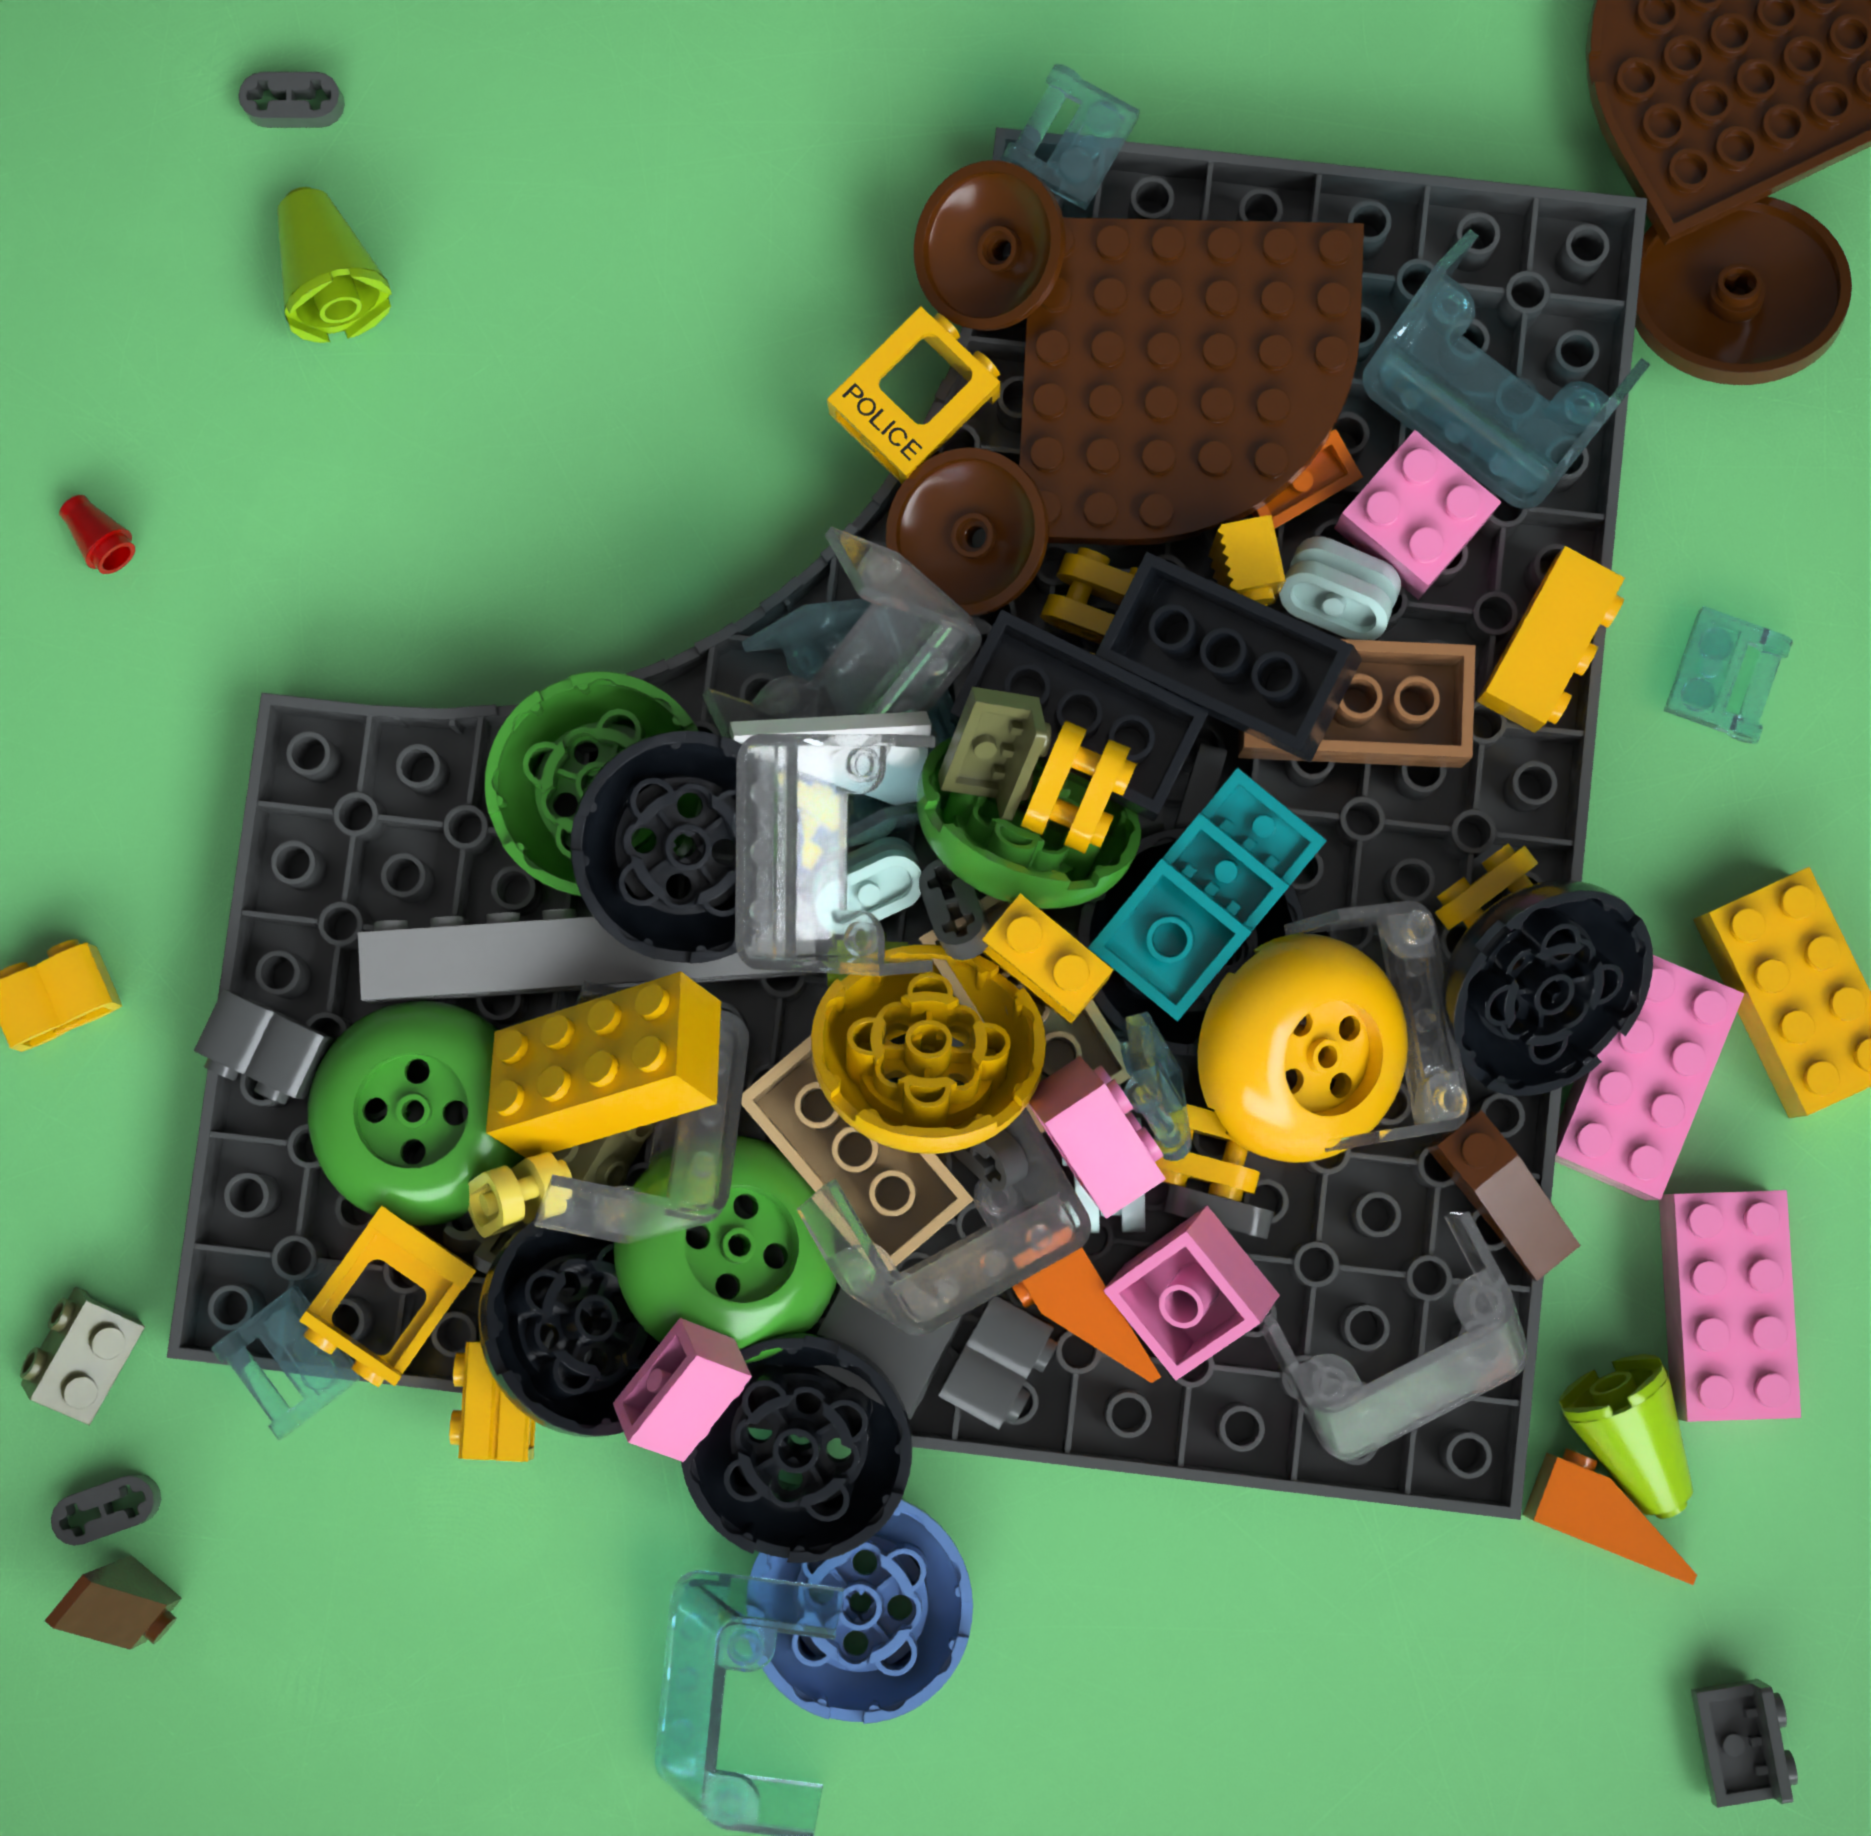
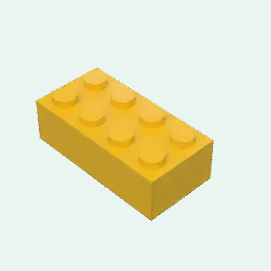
(1800, 990)
(605, 1066)

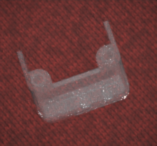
(889, 662)
(795, 853)
(1417, 972)
(700, 1168)
(1023, 1234)
(1359, 1418)

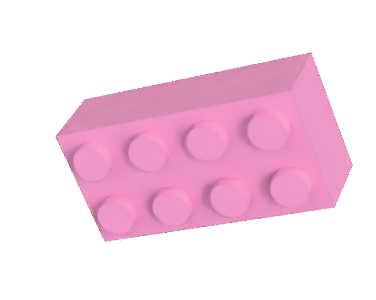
(1639, 1103)
(1730, 1305)

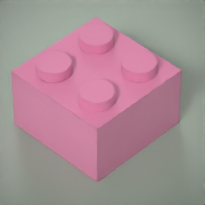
(1417, 513)
(1097, 1140)
(1191, 1293)

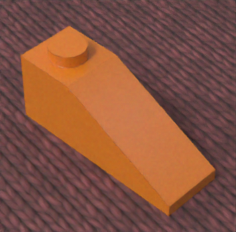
(1075, 1299)
(1598, 1512)

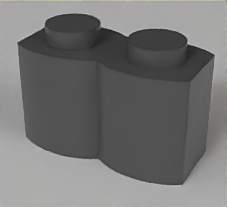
(263, 1046)
(998, 1361)

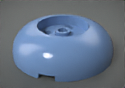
(904, 1657)

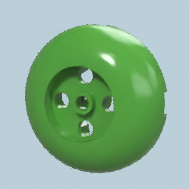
(536, 764)
(1011, 860)
(373, 1062)
(673, 1281)

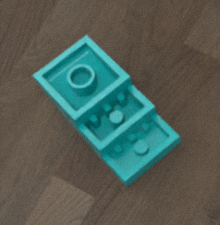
(1207, 894)

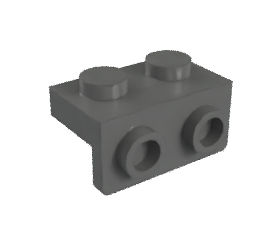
(1744, 1743)

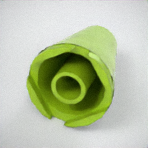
(326, 270)
(1634, 1431)

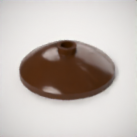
(964, 238)
(950, 501)

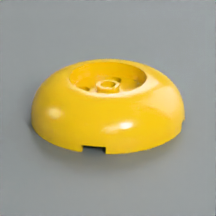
(1256, 1037)
(926, 1107)

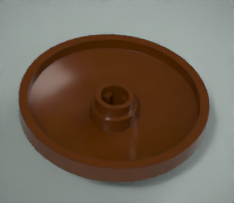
(1744, 295)

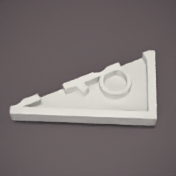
(902, 764)

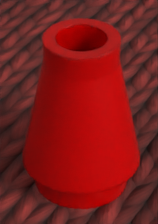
(99, 537)

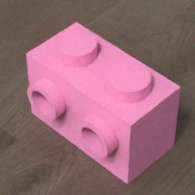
(681, 1390)

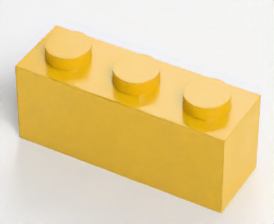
(1553, 641)

